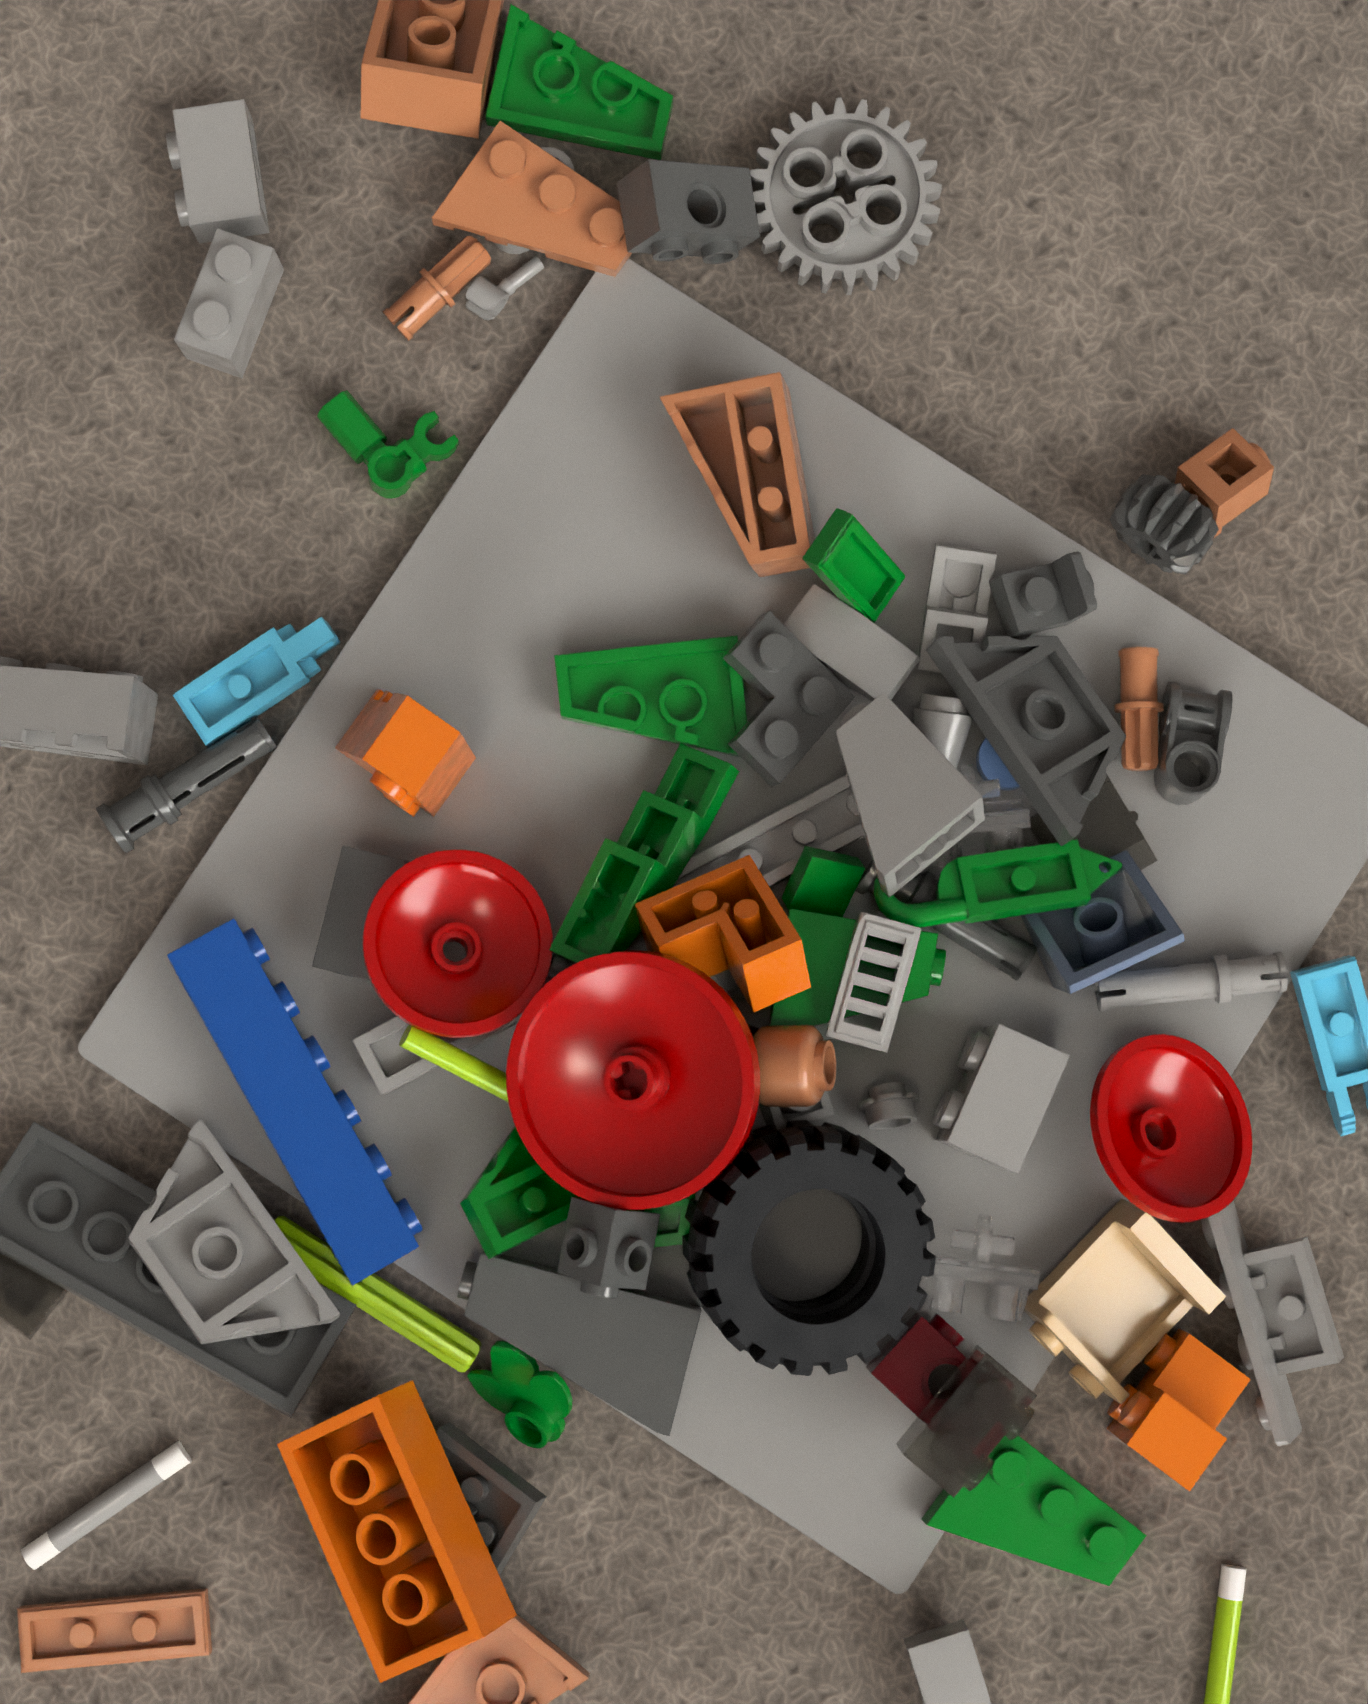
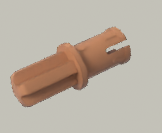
(438, 286)
(1139, 707)

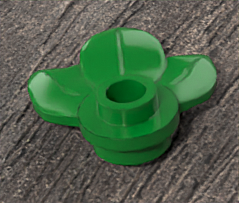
(529, 1397)

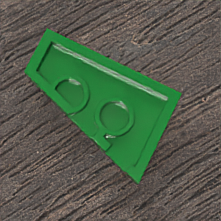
(569, 95)
(657, 692)
(1038, 1514)

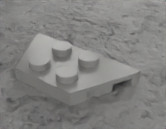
(223, 1252)

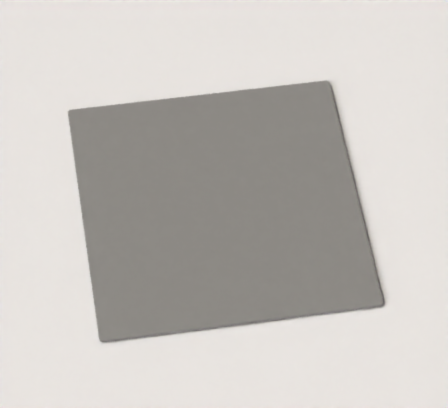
(601, 535)

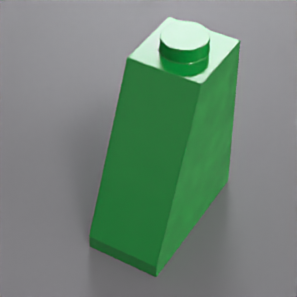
(825, 950)

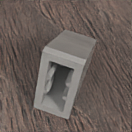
(904, 792)

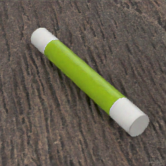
(1225, 1634)

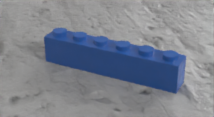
(294, 1102)

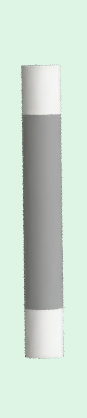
(105, 1505)

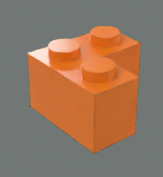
(730, 924)
(1178, 1407)

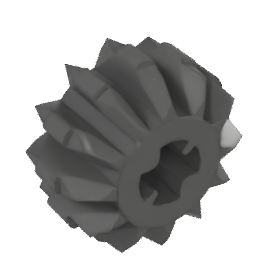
(1164, 523)

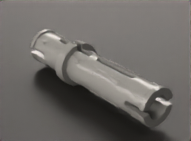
(1212, 979)

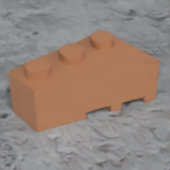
(752, 463)

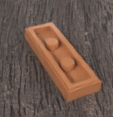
(114, 1630)

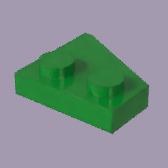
(513, 1199)

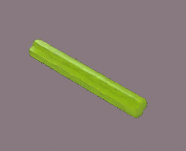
(385, 1302)

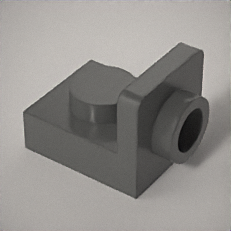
(1044, 596)

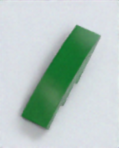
(646, 857)

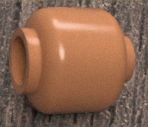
(794, 1065)

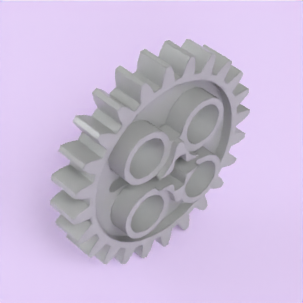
(863, 244)

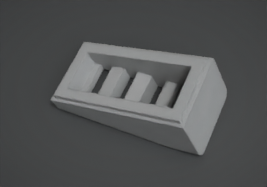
(891, 931)

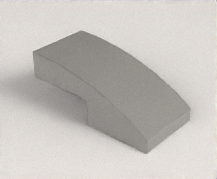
(956, 598)
(851, 645)

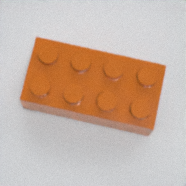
(397, 1531)

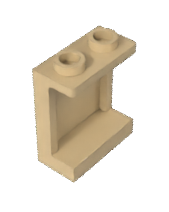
(1117, 1298)

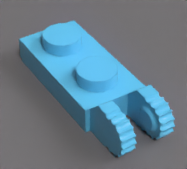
(1337, 1031)

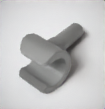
(488, 299)

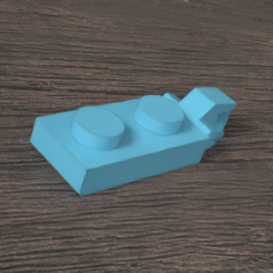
(254, 679)

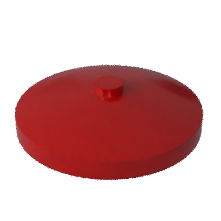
(633, 1079)

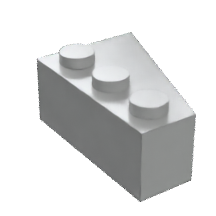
(76, 712)

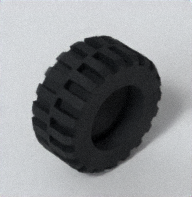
(873, 1293)

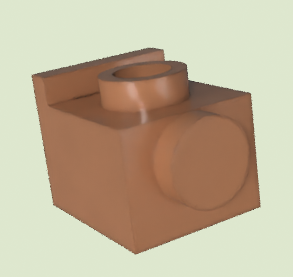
(1227, 476)

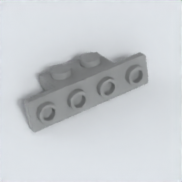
(1279, 1312)

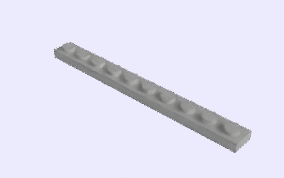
(819, 820)

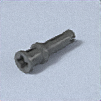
(163, 797)
(981, 938)

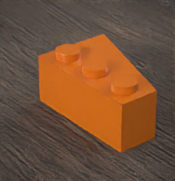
(408, 751)

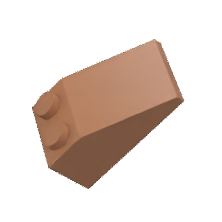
(430, 64)

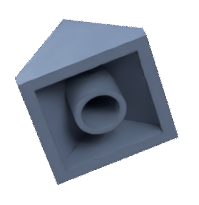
(1110, 933)

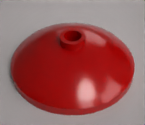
(464, 901)
(1193, 1125)

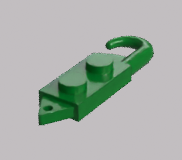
(1006, 885)

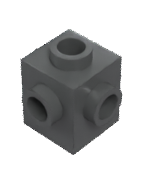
(607, 1247)

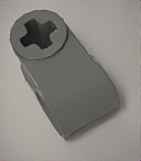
(1192, 730)

